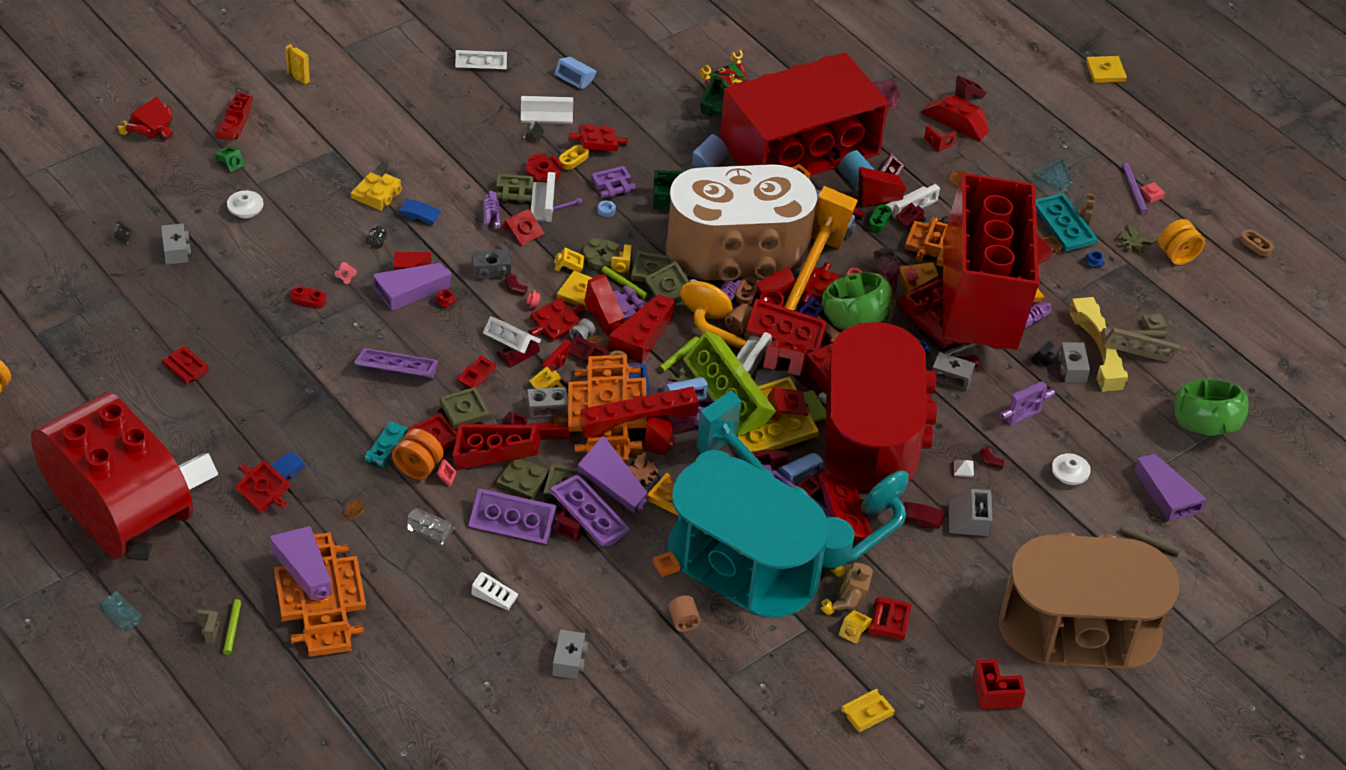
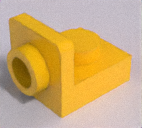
(569, 259)
(622, 263)
(546, 379)
(854, 625)

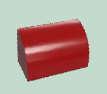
(780, 281)

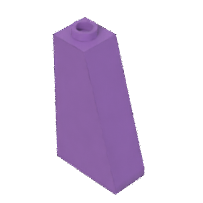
(410, 284)
(612, 475)
(1168, 489)
(303, 560)

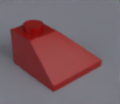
(659, 435)

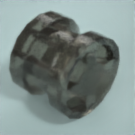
(376, 237)

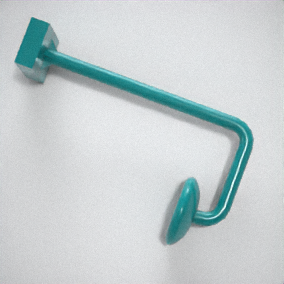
(719, 427)

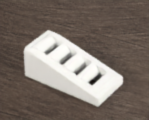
(490, 583)

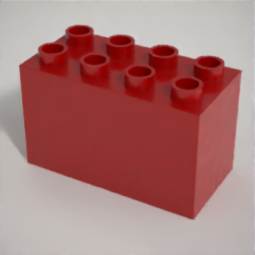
(804, 114)
(990, 262)

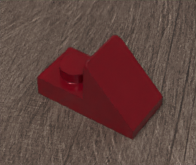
(966, 88)

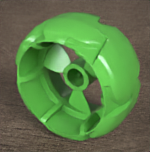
(857, 300)
(1211, 407)

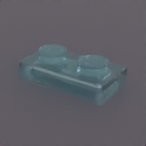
(121, 611)

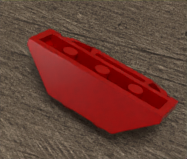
(959, 115)

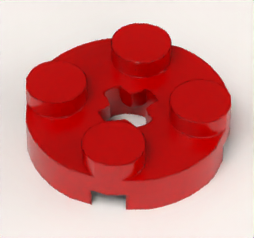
(539, 160)

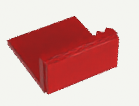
(524, 227)
(787, 401)

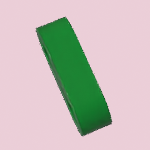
(882, 219)

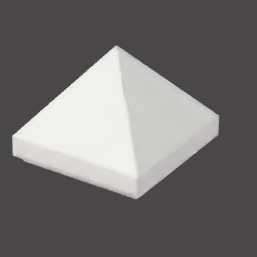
(963, 468)

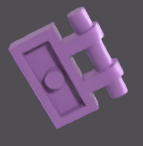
(613, 177)
(630, 295)

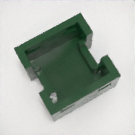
(713, 97)
(662, 188)

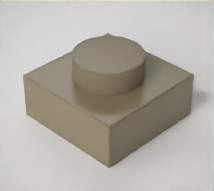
(1154, 322)

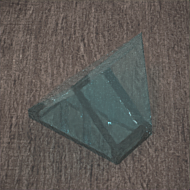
(1055, 174)

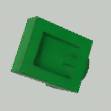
(232, 158)

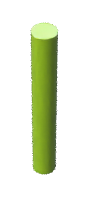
(624, 282)
(679, 354)
(232, 626)

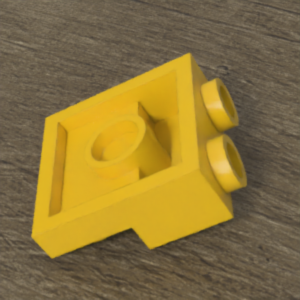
(377, 190)

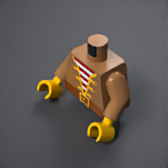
(853, 587)

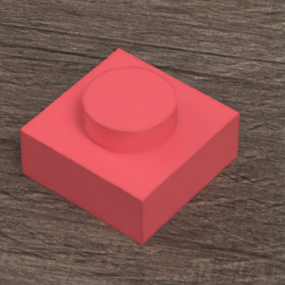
(1152, 192)

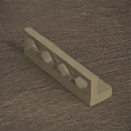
(1139, 344)

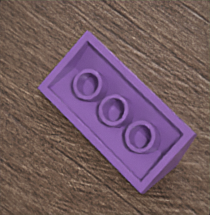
(397, 363)
(590, 510)
(512, 516)

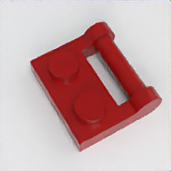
(897, 618)

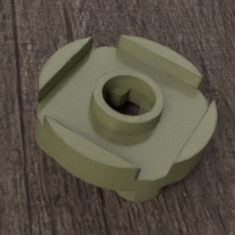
(597, 247)

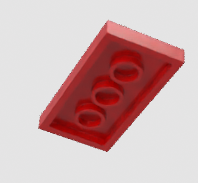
(785, 325)
(845, 503)

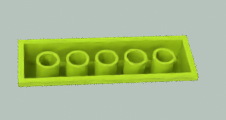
(723, 372)

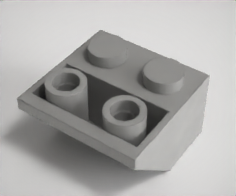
(971, 513)

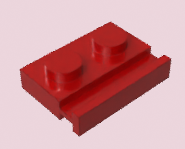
(185, 365)

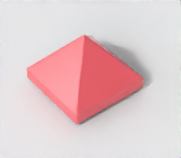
(446, 473)

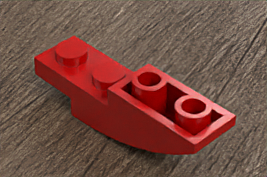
(235, 118)

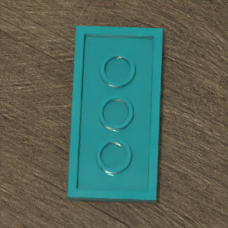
(1065, 222)

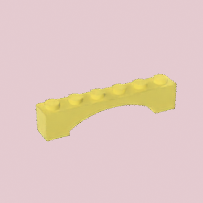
(1087, 315)

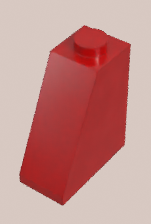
(879, 187)
(603, 304)

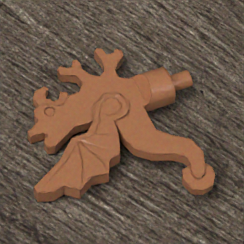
(643, 473)

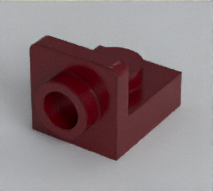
(910, 214)
(567, 527)

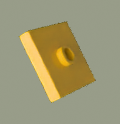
(1106, 69)
(574, 289)

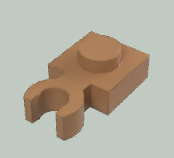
(1086, 211)

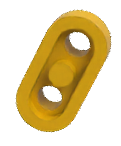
(573, 157)

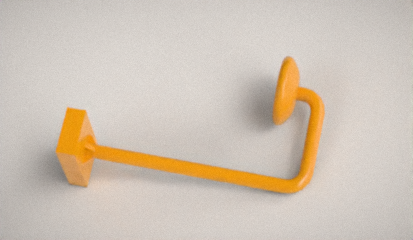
(829, 227)

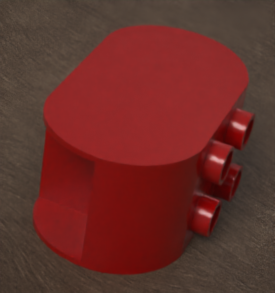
(878, 404)
(110, 471)

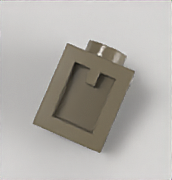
(210, 624)

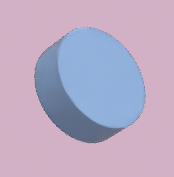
(606, 209)

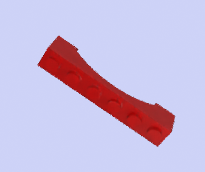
(600, 418)

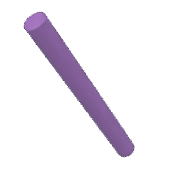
(1137, 194)

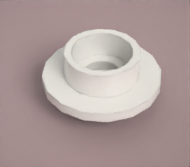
(245, 204)
(1071, 469)

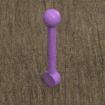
(578, 201)

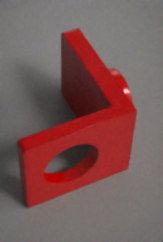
(938, 141)

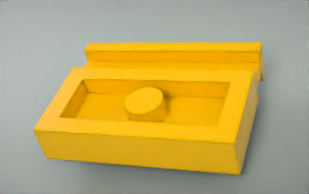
(297, 64)
(867, 710)

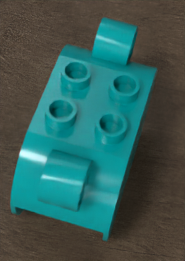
(764, 531)

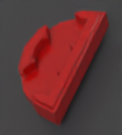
(558, 357)

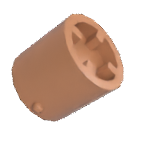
(738, 319)
(684, 613)

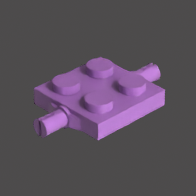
(1026, 403)

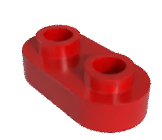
(308, 297)

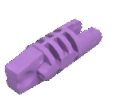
(491, 210)
(730, 288)
(1038, 312)

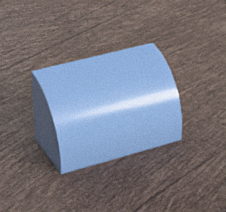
(574, 72)
(710, 153)
(699, 384)
(801, 468)

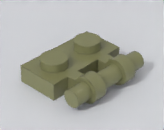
(514, 183)

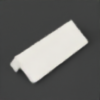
(481, 59)
(547, 110)
(921, 197)
(543, 199)
(508, 334)
(753, 352)
(198, 470)

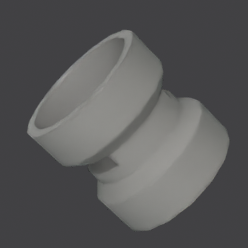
(584, 329)

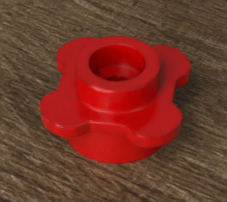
(445, 298)

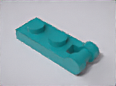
(385, 444)

